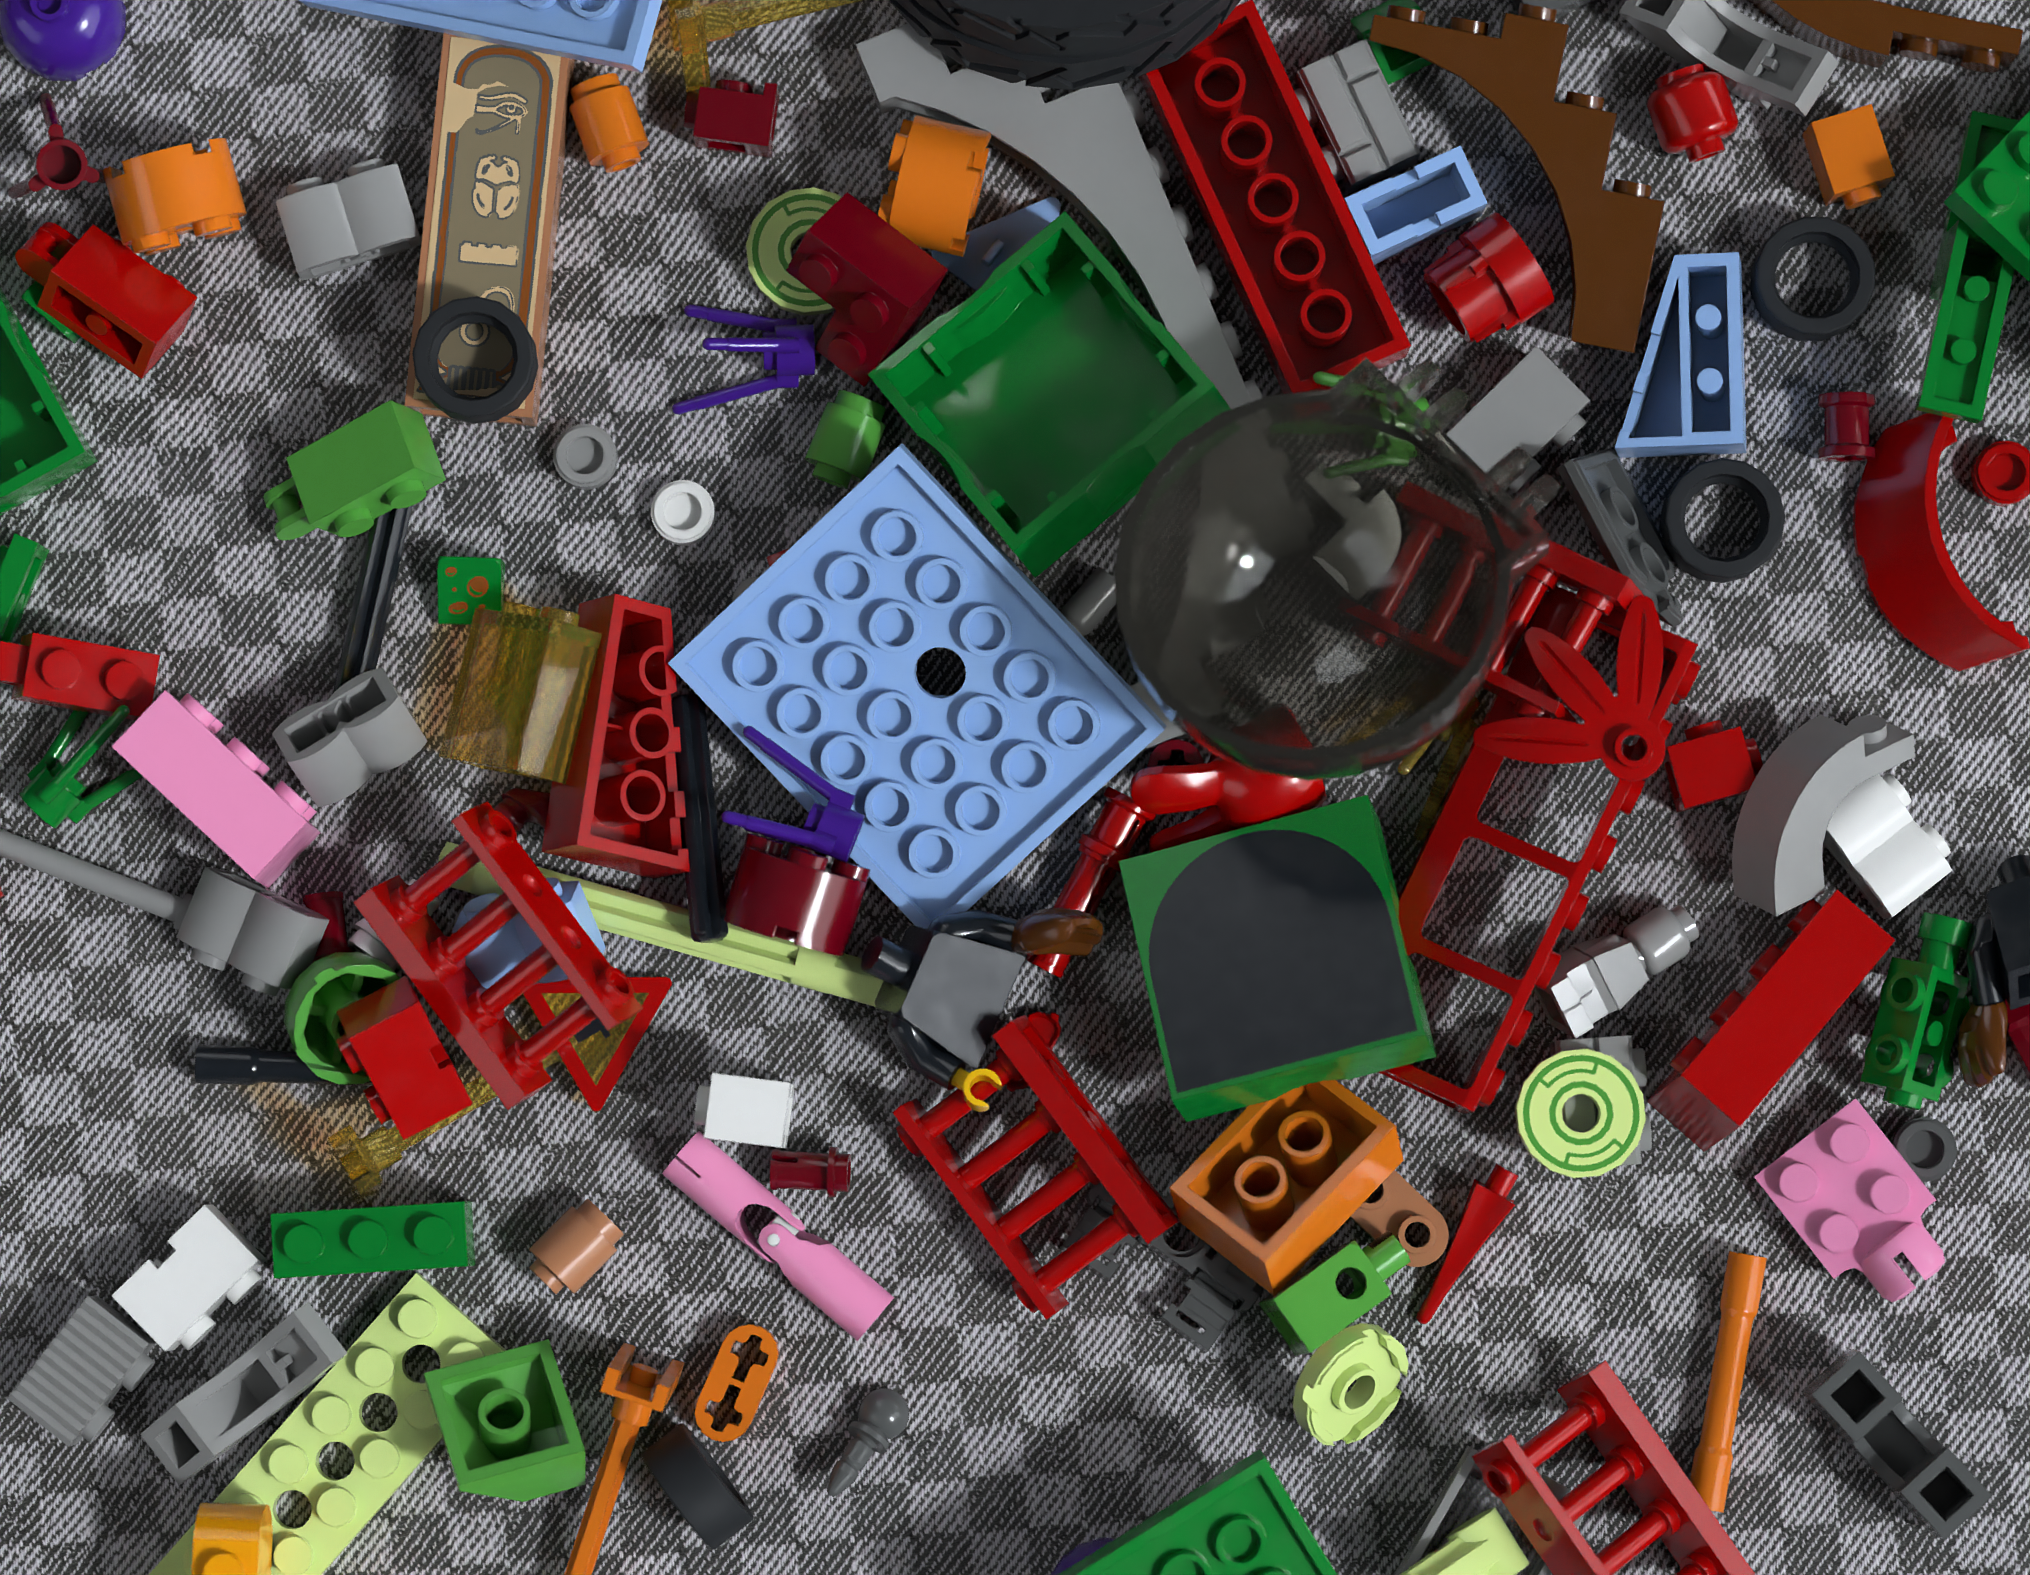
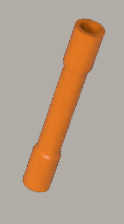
(1738, 1309)

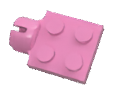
(1855, 1202)

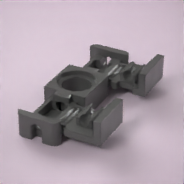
(1211, 1291)

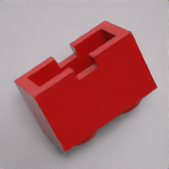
(403, 1059)

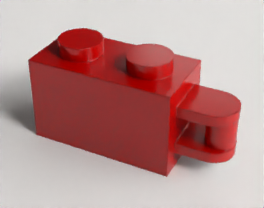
(107, 294)
(79, 674)

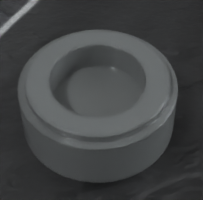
(1926, 1147)

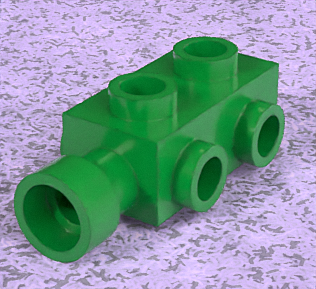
(1911, 1020)

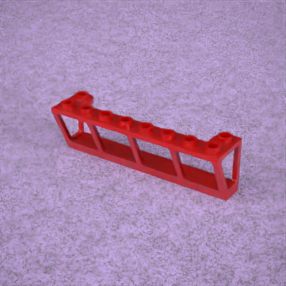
(1459, 821)

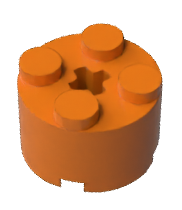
(936, 184)
(174, 195)

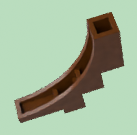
(1607, 231)

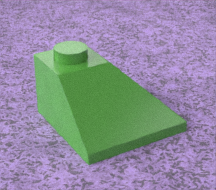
(508, 1424)

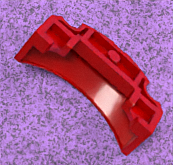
(1907, 558)

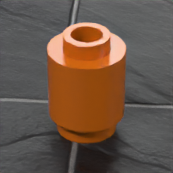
(608, 123)

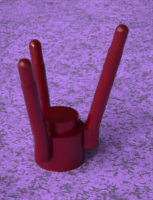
(58, 160)

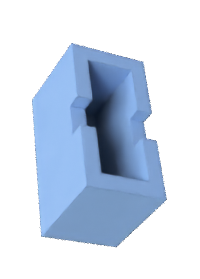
(1417, 205)

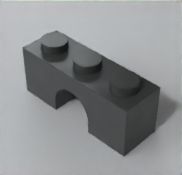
(1895, 1445)

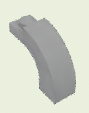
(1793, 799)

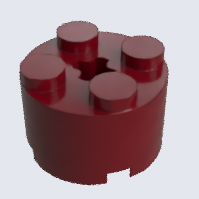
(795, 895)

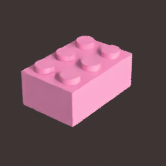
(219, 786)

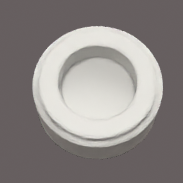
(683, 512)

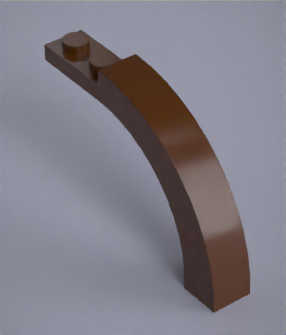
(1868, 28)

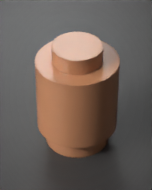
(574, 1248)

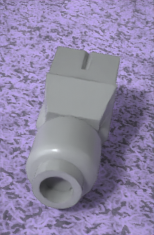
(1611, 969)

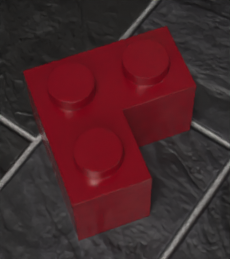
(870, 278)

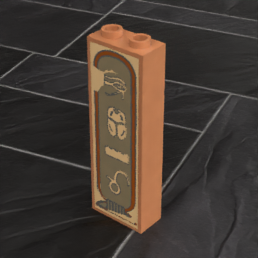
(492, 209)

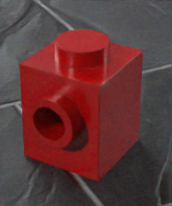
(1710, 765)

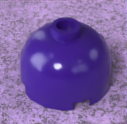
(62, 36)

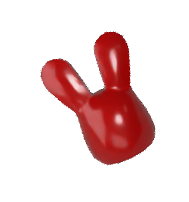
(1233, 793)

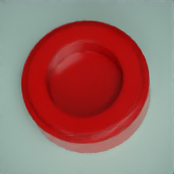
(2002, 473)

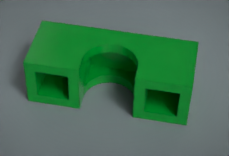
(372, 1239)

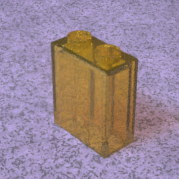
(521, 692)

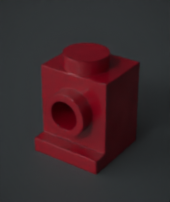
(733, 117)

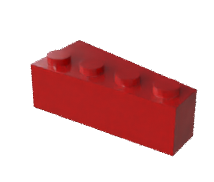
(622, 780)
(1771, 1021)

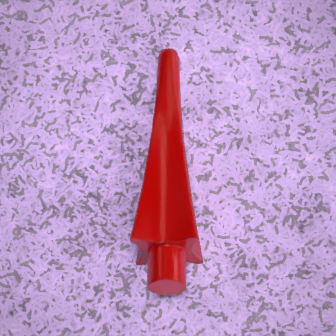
(1481, 1215)

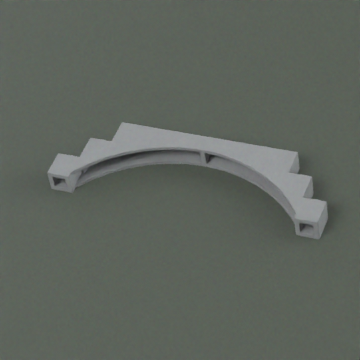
(1098, 162)

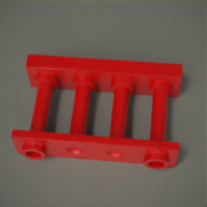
(1598, 592)
(439, 963)
(1097, 1160)
(1632, 1458)

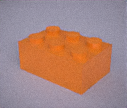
(1286, 1178)

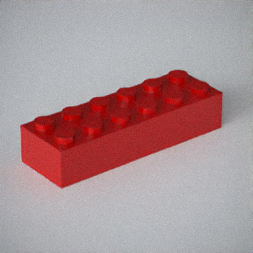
(1274, 206)

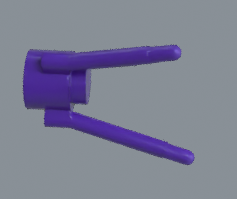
(784, 346)
(827, 829)

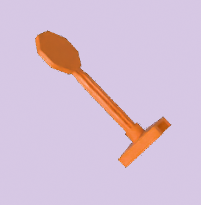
(637, 1393)

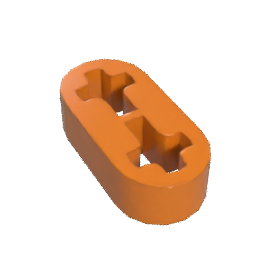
(722, 1376)

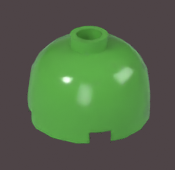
(313, 1008)

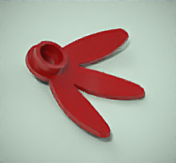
(1582, 689)

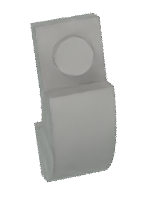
(1751, 58)
(244, 1394)

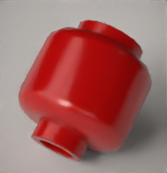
(1692, 112)

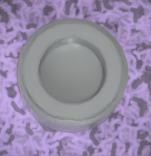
(585, 456)

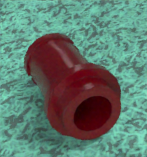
(335, 936)
(811, 1171)

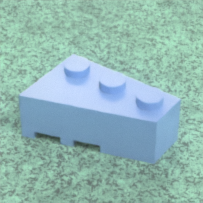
(1693, 369)

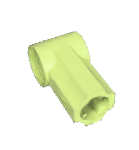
(1475, 1548)

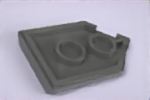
(1622, 526)

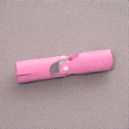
(804, 1258)

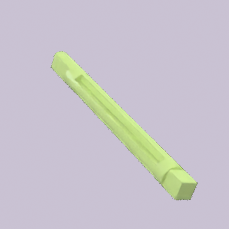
(670, 928)

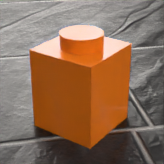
(1849, 157)

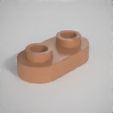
(1395, 1211)

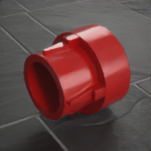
(1488, 280)

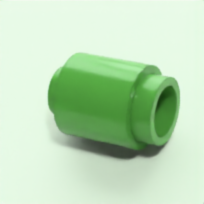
(846, 439)

